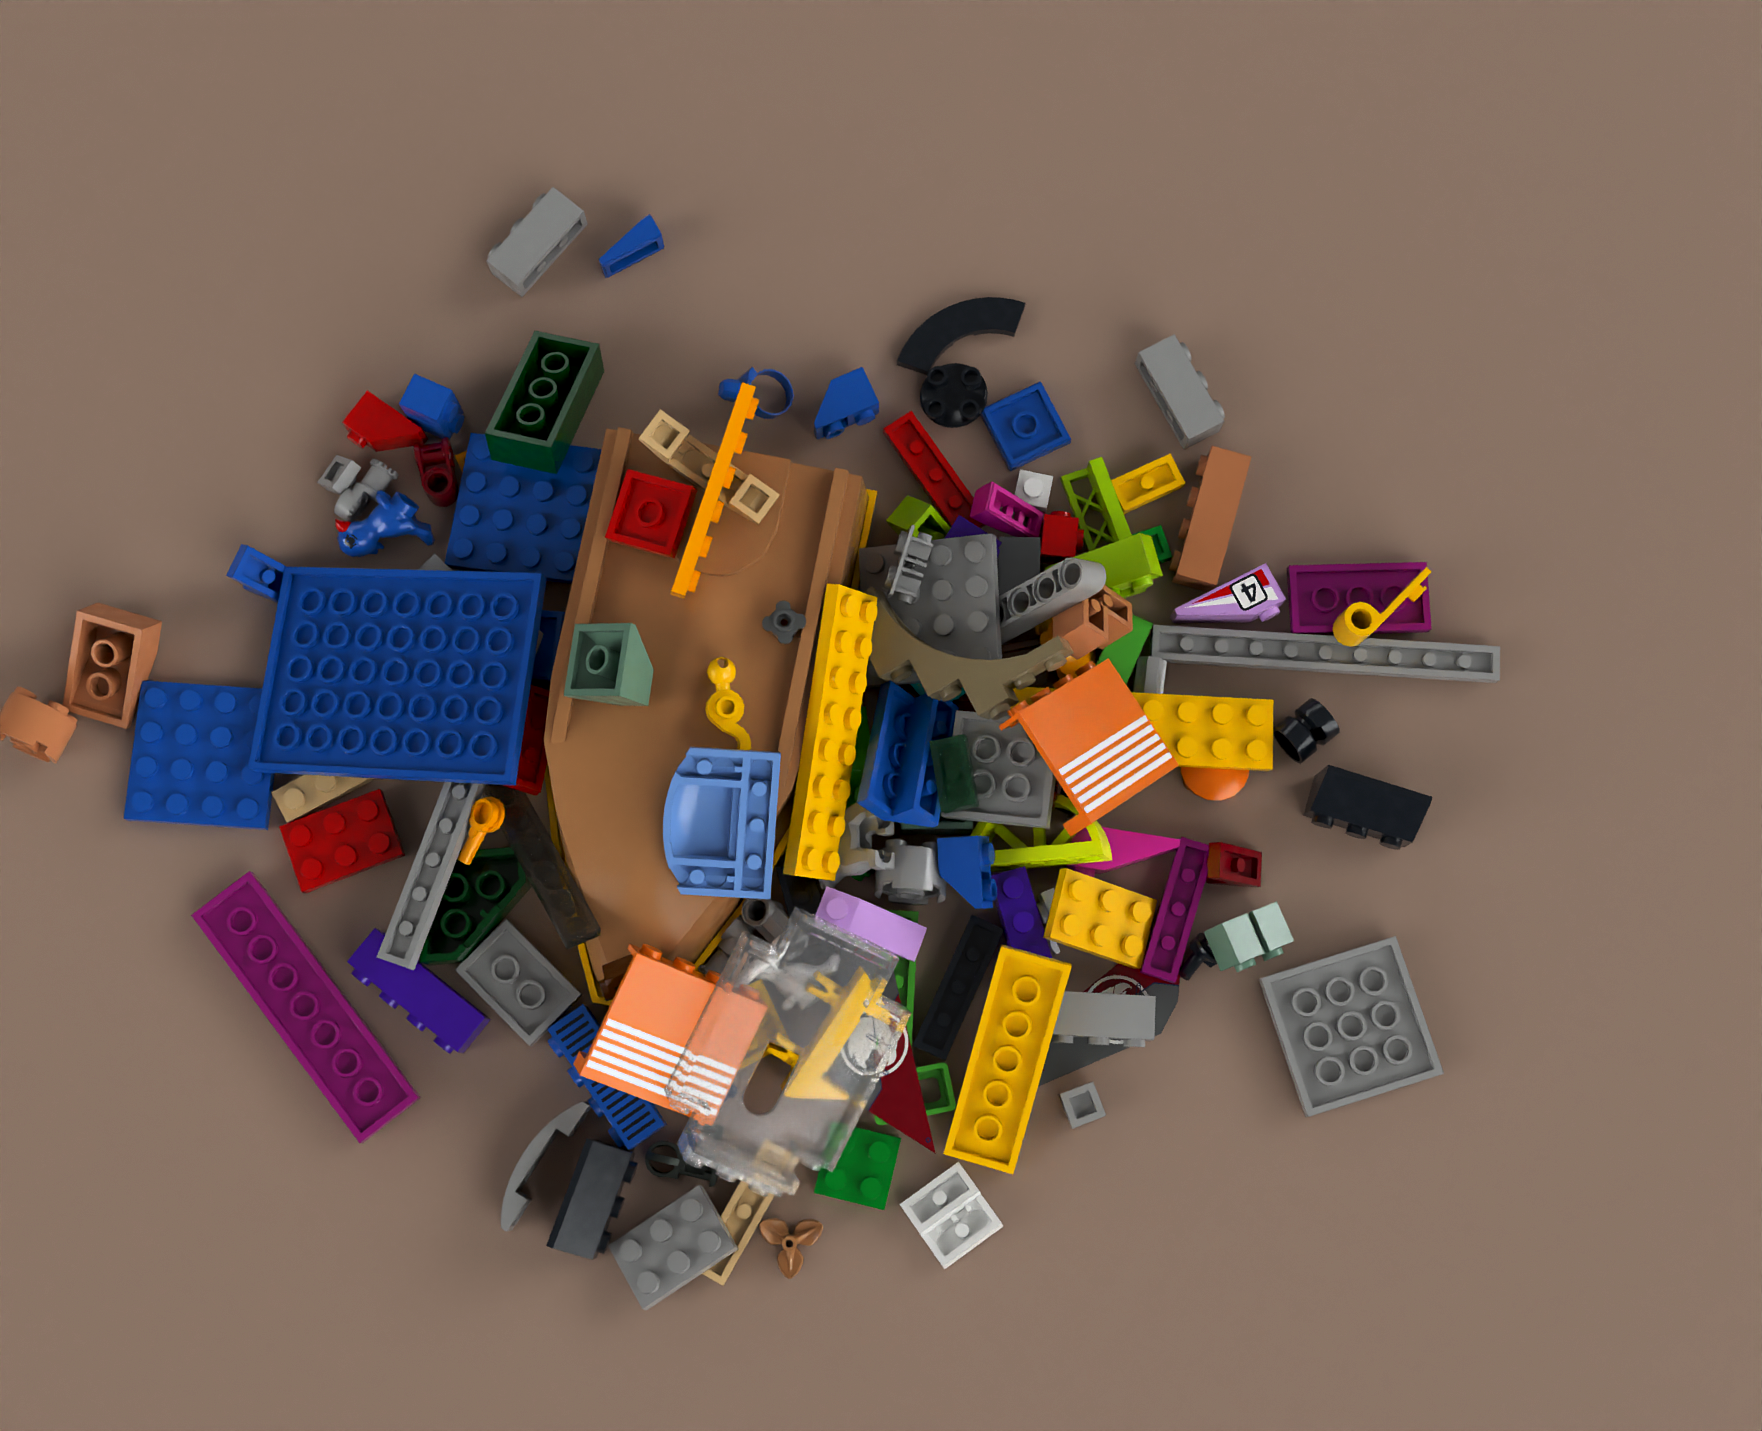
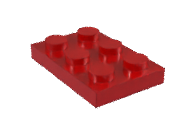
(342, 841)

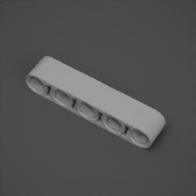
(1048, 595)

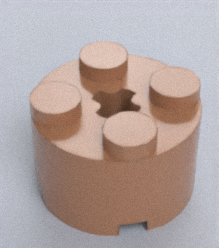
(36, 727)

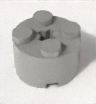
(914, 875)

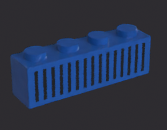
(631, 1117)

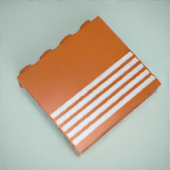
(1094, 740)
(647, 1025)

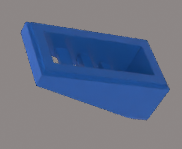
(633, 247)

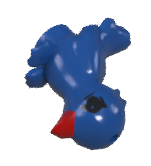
(389, 519)

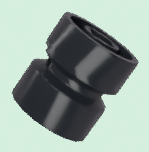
(1310, 727)

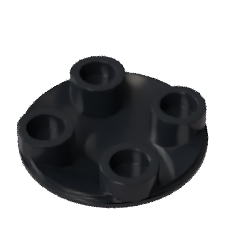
(953, 395)

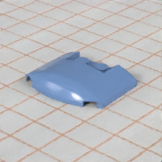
(723, 822)

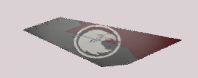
(1067, 1057)
(898, 1092)

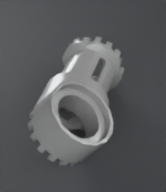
(353, 501)
(726, 946)

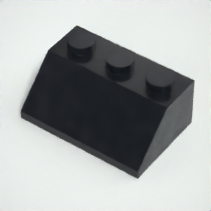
(1366, 807)
(592, 1199)

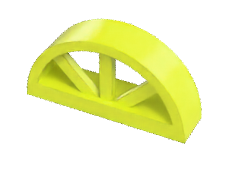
(1043, 855)

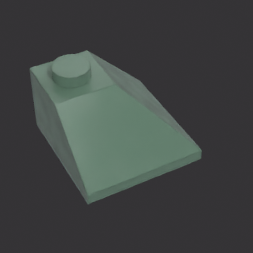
(609, 665)

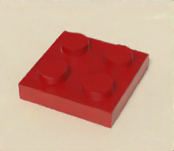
(651, 513)

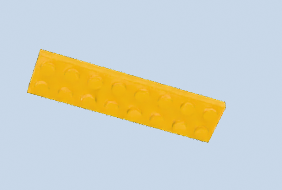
(1206, 728)
(830, 733)

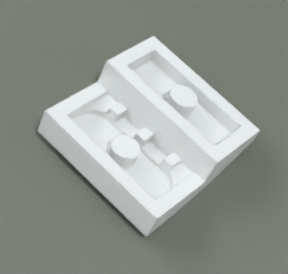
(951, 1215)

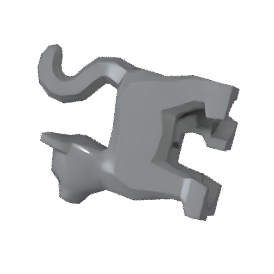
(856, 845)

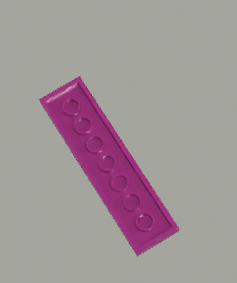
(306, 1007)

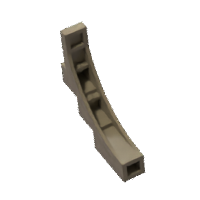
(986, 682)

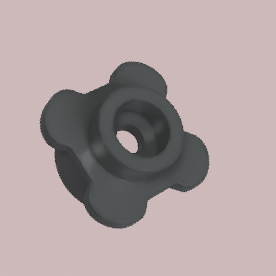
(784, 633)

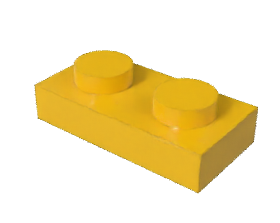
(1148, 483)

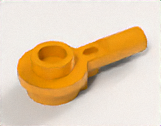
(485, 817)

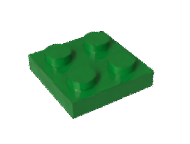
(862, 1170)

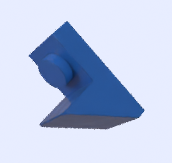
(257, 572)

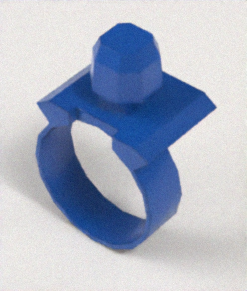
(730, 388)

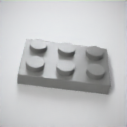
(518, 982)
(673, 1247)

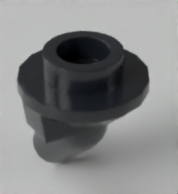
(1200, 954)

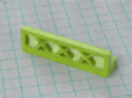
(1107, 505)

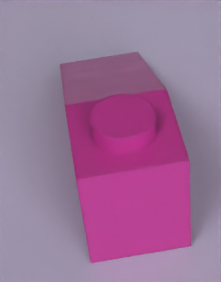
(1126, 849)

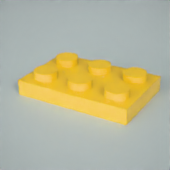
(1100, 918)

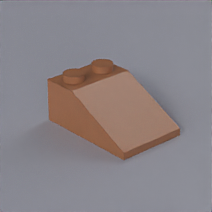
(108, 663)

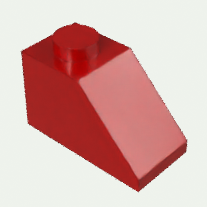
(381, 426)

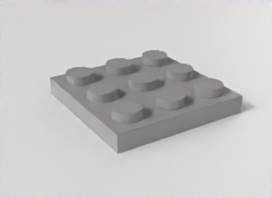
(1008, 774)

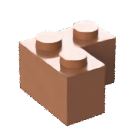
(1094, 622)

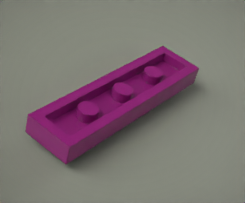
(1176, 911)

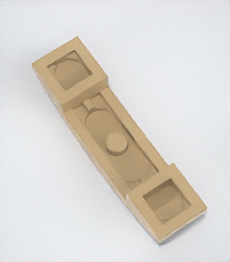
(695, 462)

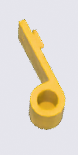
(1362, 619)

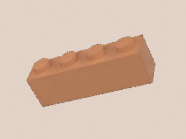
(1211, 518)

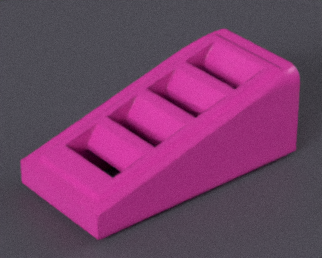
(987, 511)

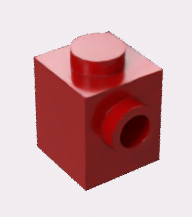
(1059, 537)

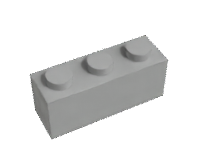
(536, 241)
(1180, 391)
(1105, 1018)

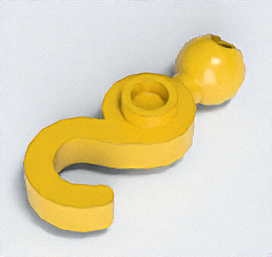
(726, 706)

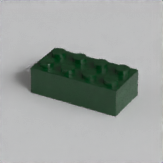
(545, 402)

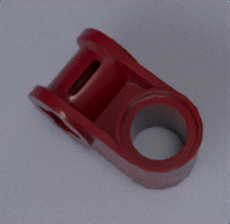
(435, 466)

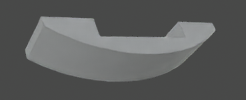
(515, 1201)

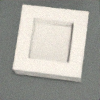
(1034, 488)

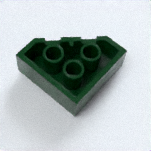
(474, 905)

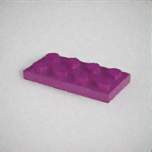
(1324, 591)

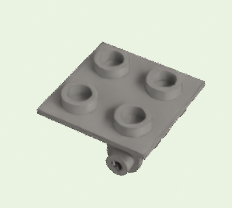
(916, 547)

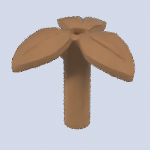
(790, 1258)

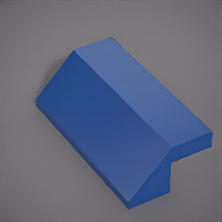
(898, 766)

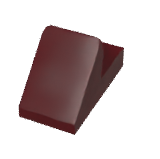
(1233, 865)

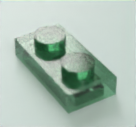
(954, 773)

